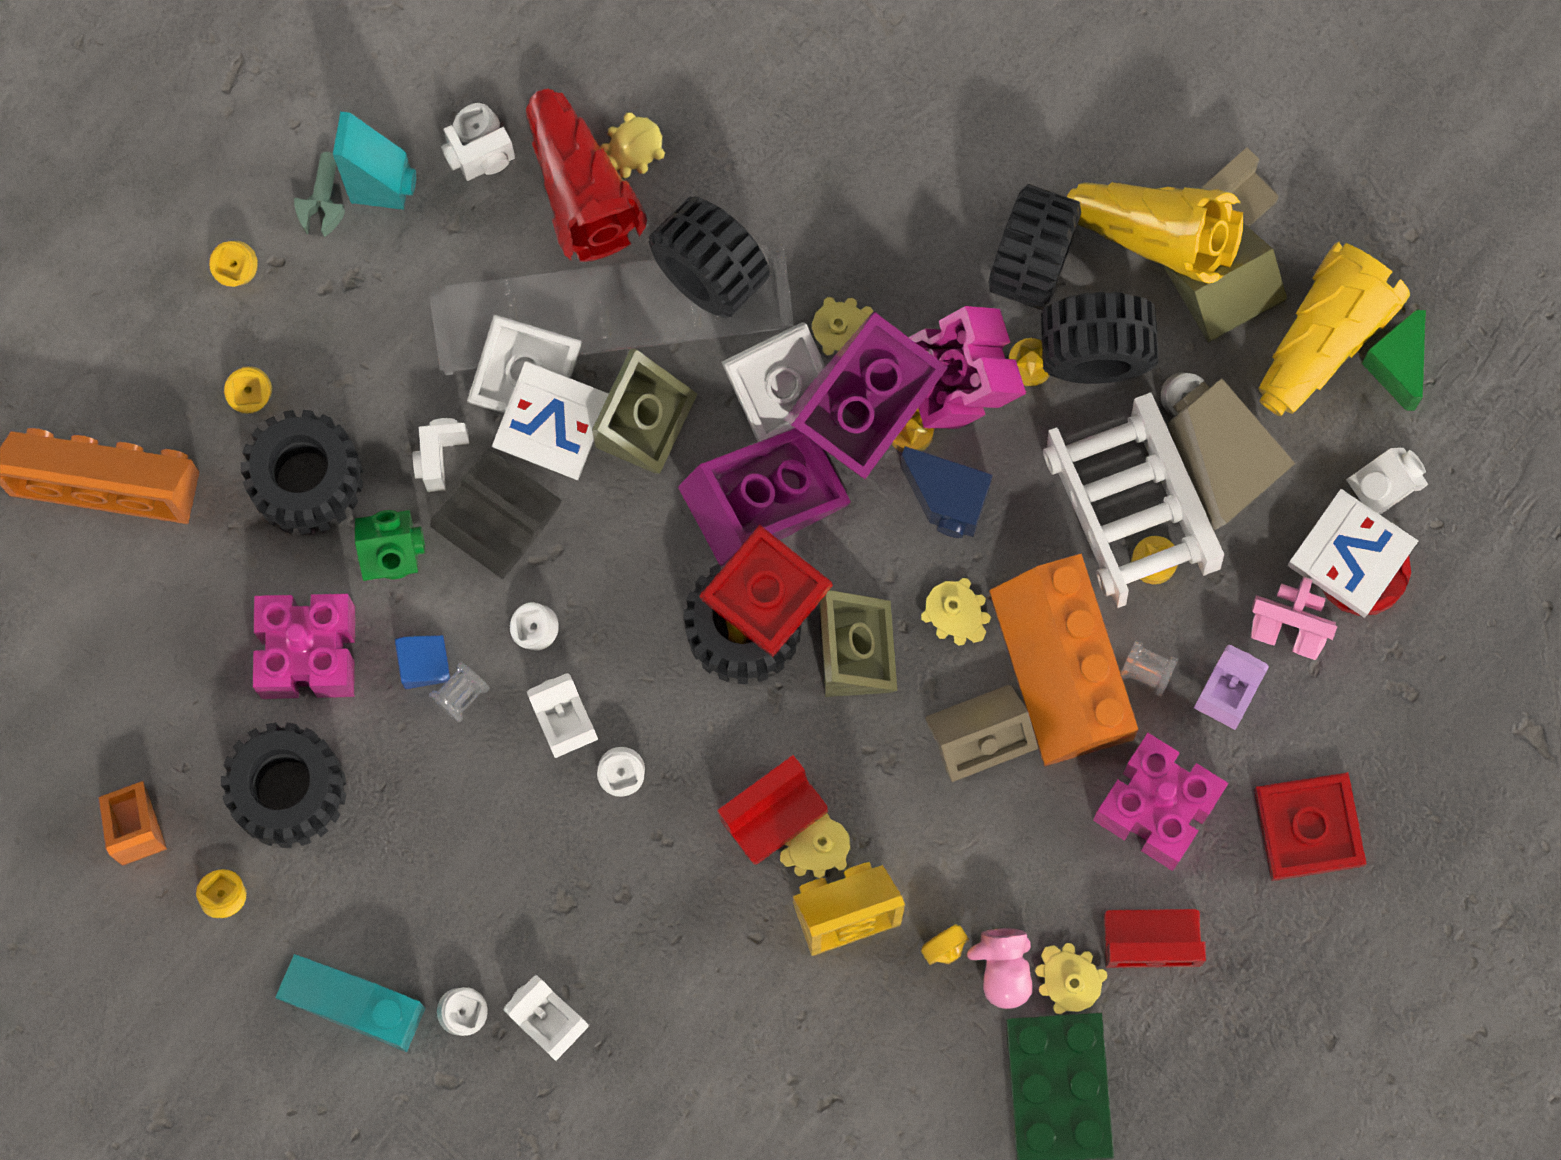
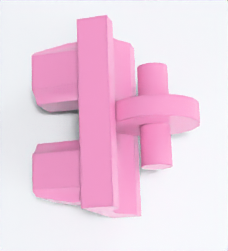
(1312, 628)

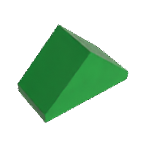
(1399, 361)

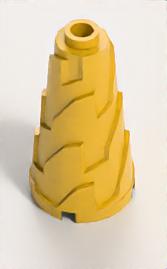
(1173, 226)
(1332, 323)

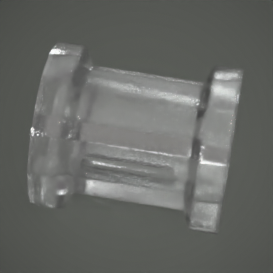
(1149, 667)
(459, 692)

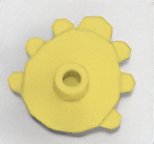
(634, 145)
(837, 323)
(956, 611)
(818, 848)
(1070, 978)

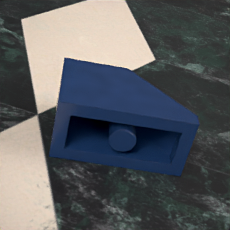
(947, 491)

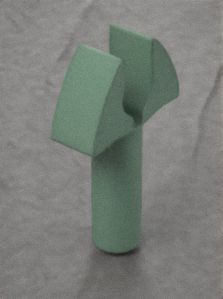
(321, 198)

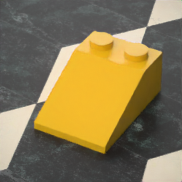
(848, 908)

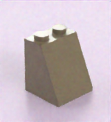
(1225, 450)

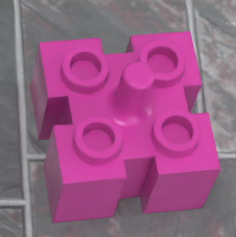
(977, 369)
(304, 646)
(1160, 801)

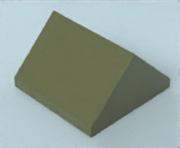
(1243, 292)
(642, 413)
(857, 645)

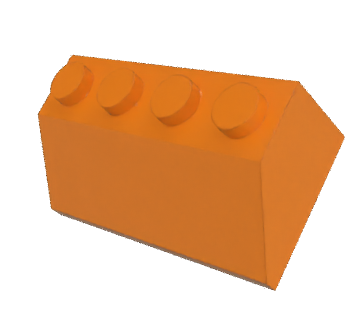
(98, 476)
(1063, 660)

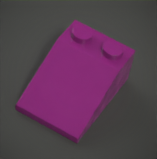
(866, 394)
(771, 484)

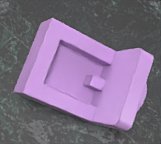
(1231, 686)

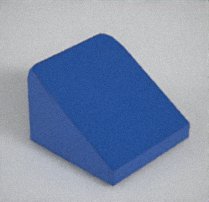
(422, 660)

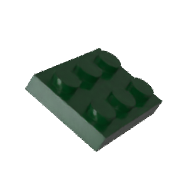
(1059, 1087)

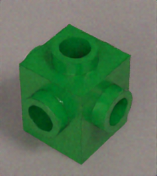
(388, 545)

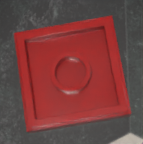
(766, 590)
(1310, 826)

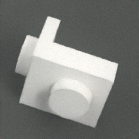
(484, 155)
(429, 461)
(1388, 479)
(561, 715)
(545, 1017)

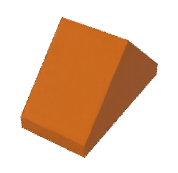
(130, 824)

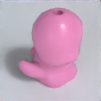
(1007, 973)

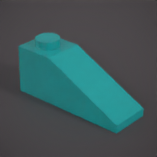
(371, 165)
(351, 1002)

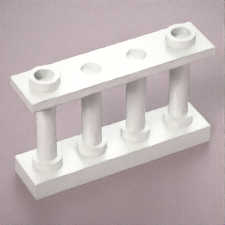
(1161, 465)

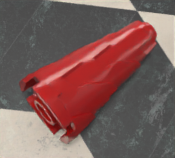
(584, 190)

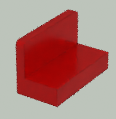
(772, 810)
(1153, 938)

